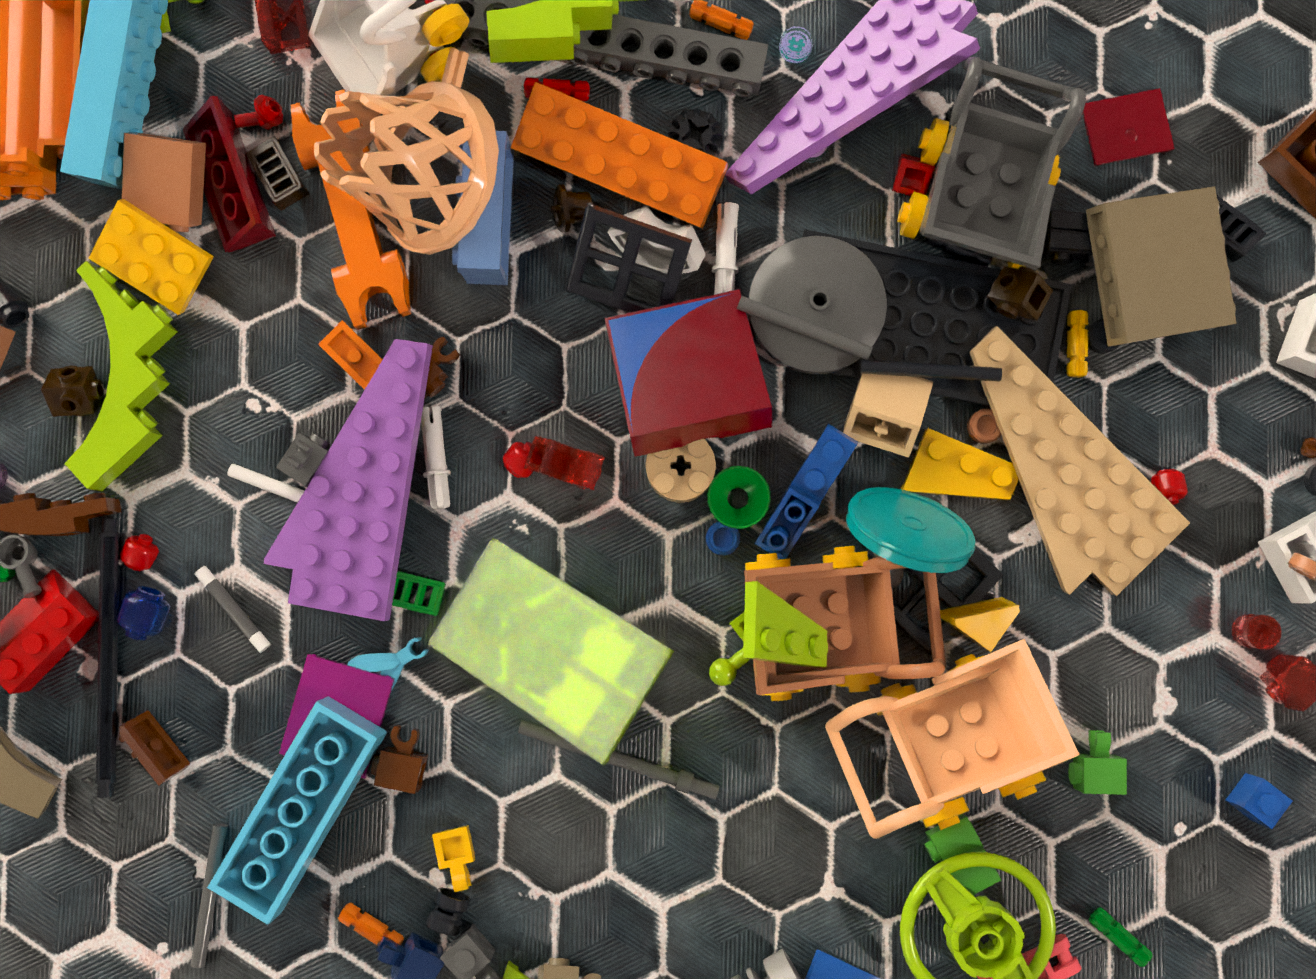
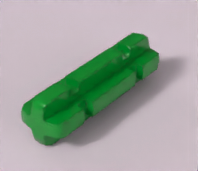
(1120, 937)

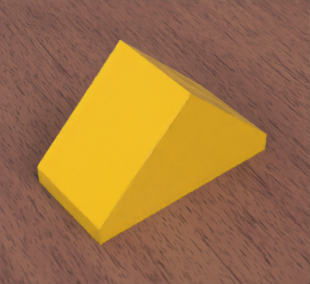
(982, 621)

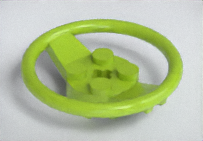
(973, 917)

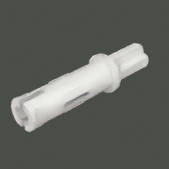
(726, 247)
(435, 459)

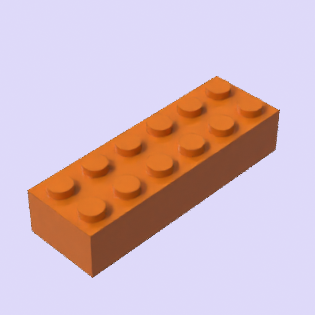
(619, 155)

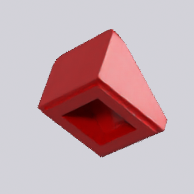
(912, 175)

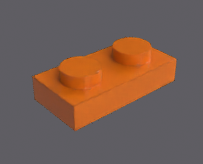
(351, 353)

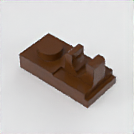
(153, 747)

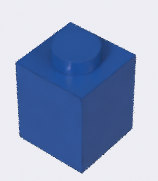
(1259, 800)

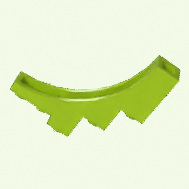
(545, 28)
(135, 379)

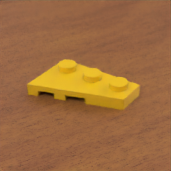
(958, 469)

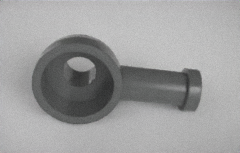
(10, 558)

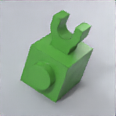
(1099, 770)

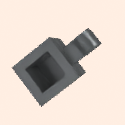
(304, 457)
(470, 956)

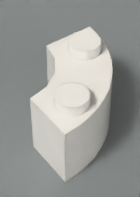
(656, 255)

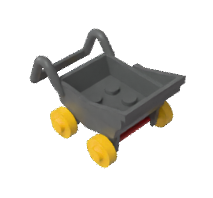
(992, 172)

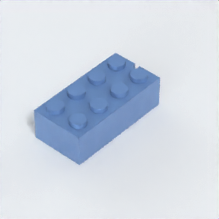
(484, 251)

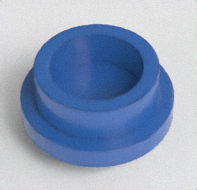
(722, 539)

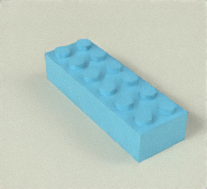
(111, 86)
(297, 809)

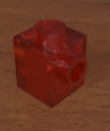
(1291, 681)

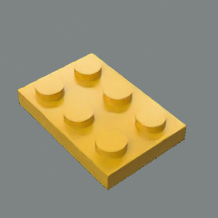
(150, 256)

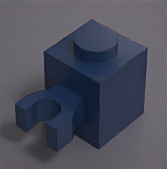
(414, 961)

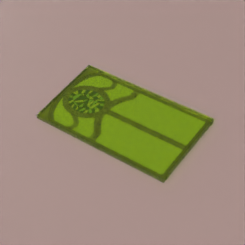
(550, 650)

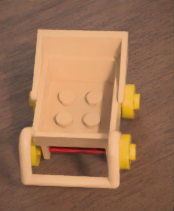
(973, 730)

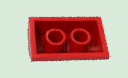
(42, 632)

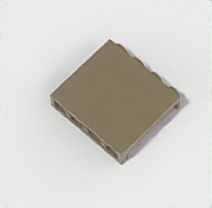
(1161, 265)

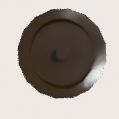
(568, 207)

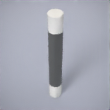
(232, 609)

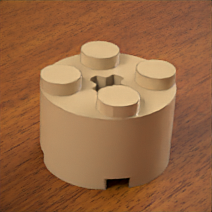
(694, 481)

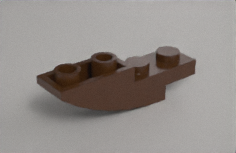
(56, 518)

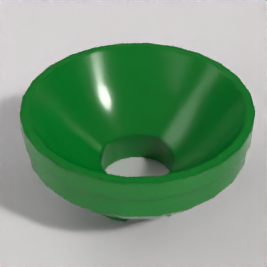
(755, 488)

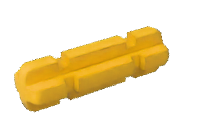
(1077, 343)

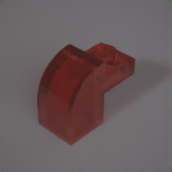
(564, 463)

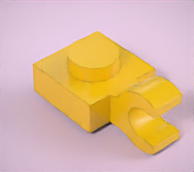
(453, 851)

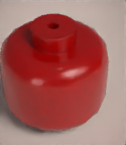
(515, 459)
(1170, 484)
(139, 552)

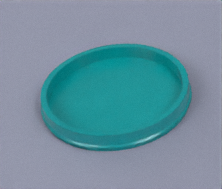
(910, 530)

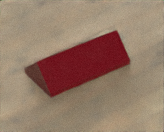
(229, 178)

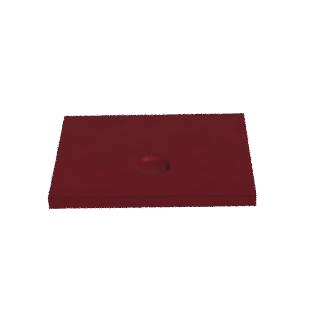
(1127, 127)

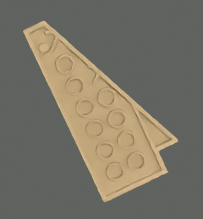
(1082, 491)

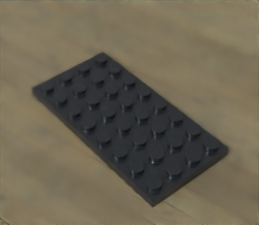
(944, 310)

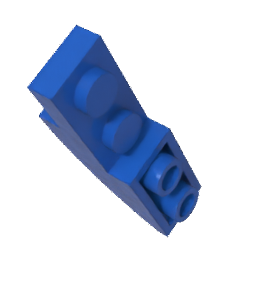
(806, 492)

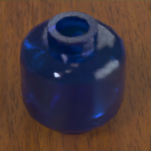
(143, 613)

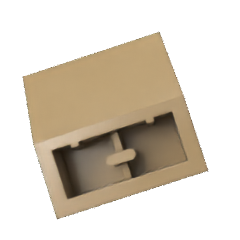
(888, 411)

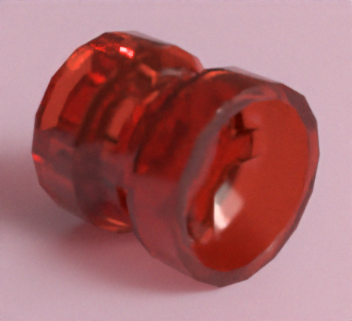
(1247, 631)

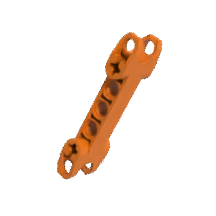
(366, 266)

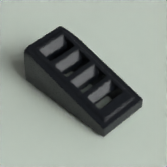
(1243, 226)

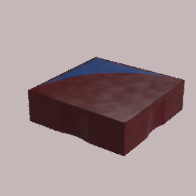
(688, 373)

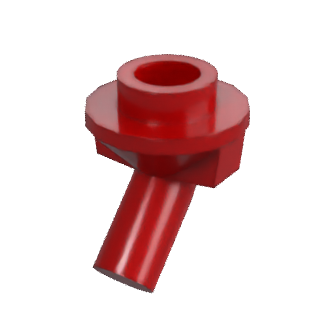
(267, 114)

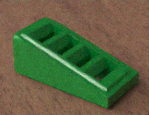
(435, 599)

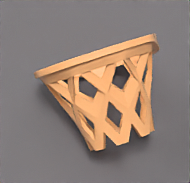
(373, 170)

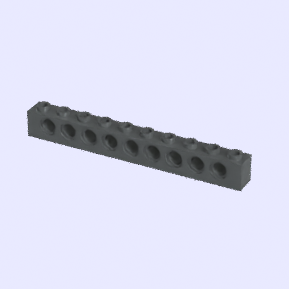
(650, 39)

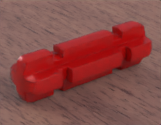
(578, 90)

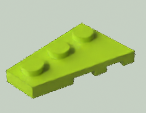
(779, 631)

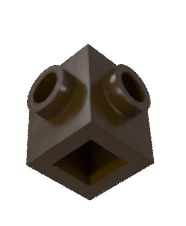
(1020, 293)
(72, 391)

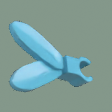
(388, 663)

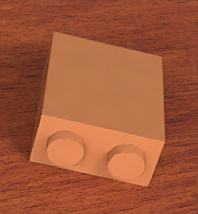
(165, 178)

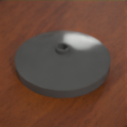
(823, 270)

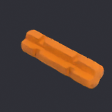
(721, 19)
(367, 925)

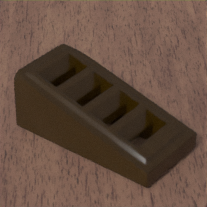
(291, 193)

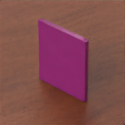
(355, 688)

